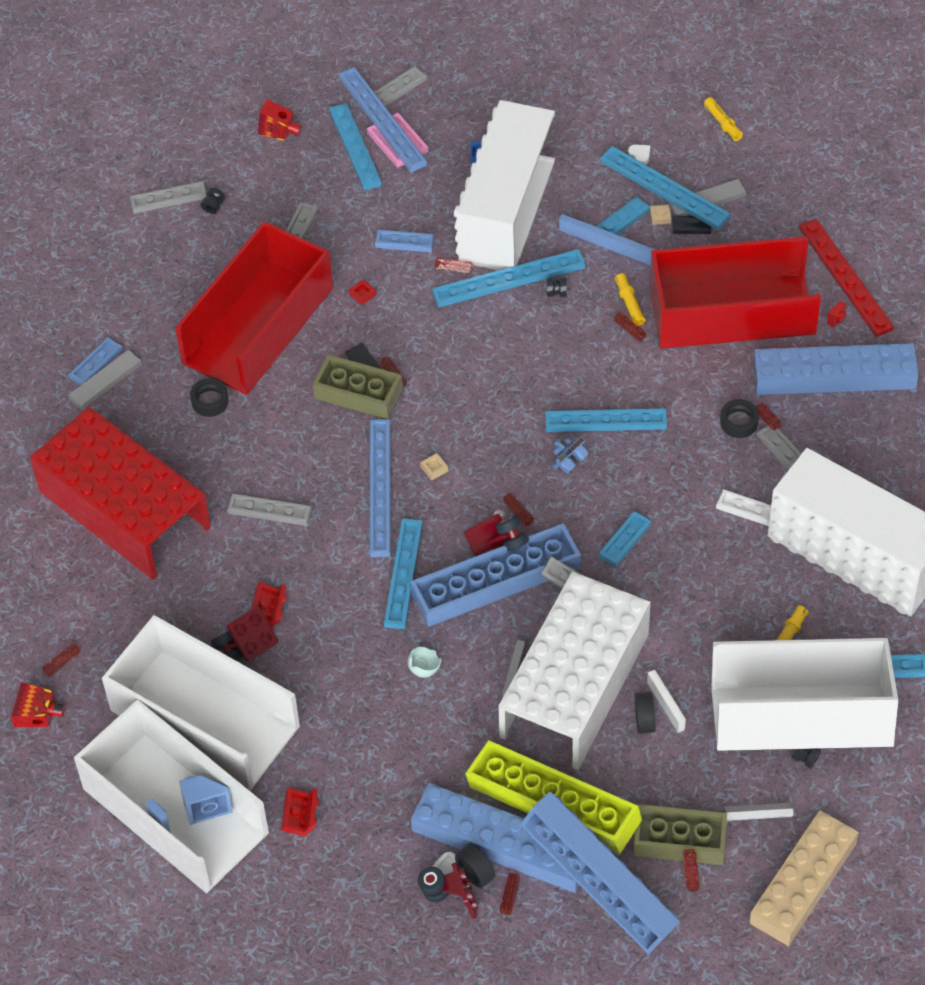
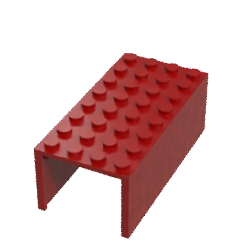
(732, 292)
(254, 307)
(115, 487)

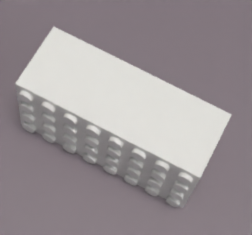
(504, 187)
(851, 530)
(578, 662)
(803, 694)
(206, 698)
(145, 760)

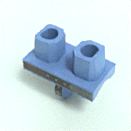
(564, 460)

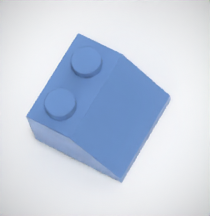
(204, 799)

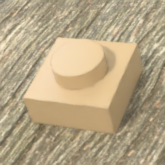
(660, 214)
(434, 466)

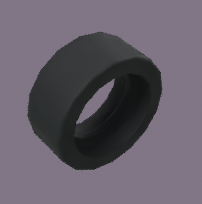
(211, 409)
(734, 430)
(645, 712)
(475, 866)

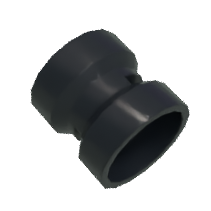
(212, 201)
(556, 287)
(807, 756)

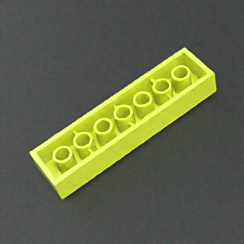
(525, 782)

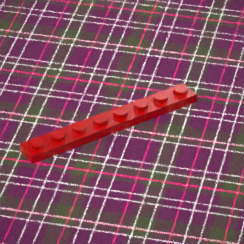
(846, 278)

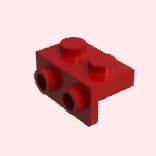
(270, 601)
(299, 811)

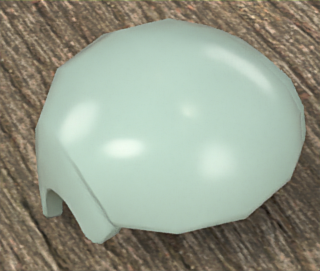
(423, 662)

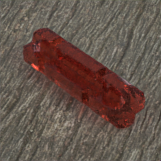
(453, 265)
(630, 327)
(387, 363)
(768, 416)
(518, 509)
(61, 660)
(691, 870)
(510, 894)

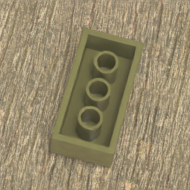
(358, 386)
(670, 831)

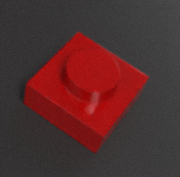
(362, 292)
(837, 314)

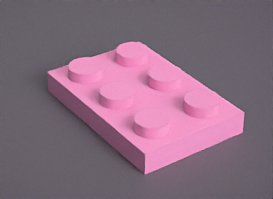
(377, 137)

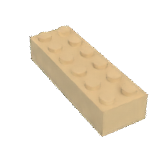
(803, 878)

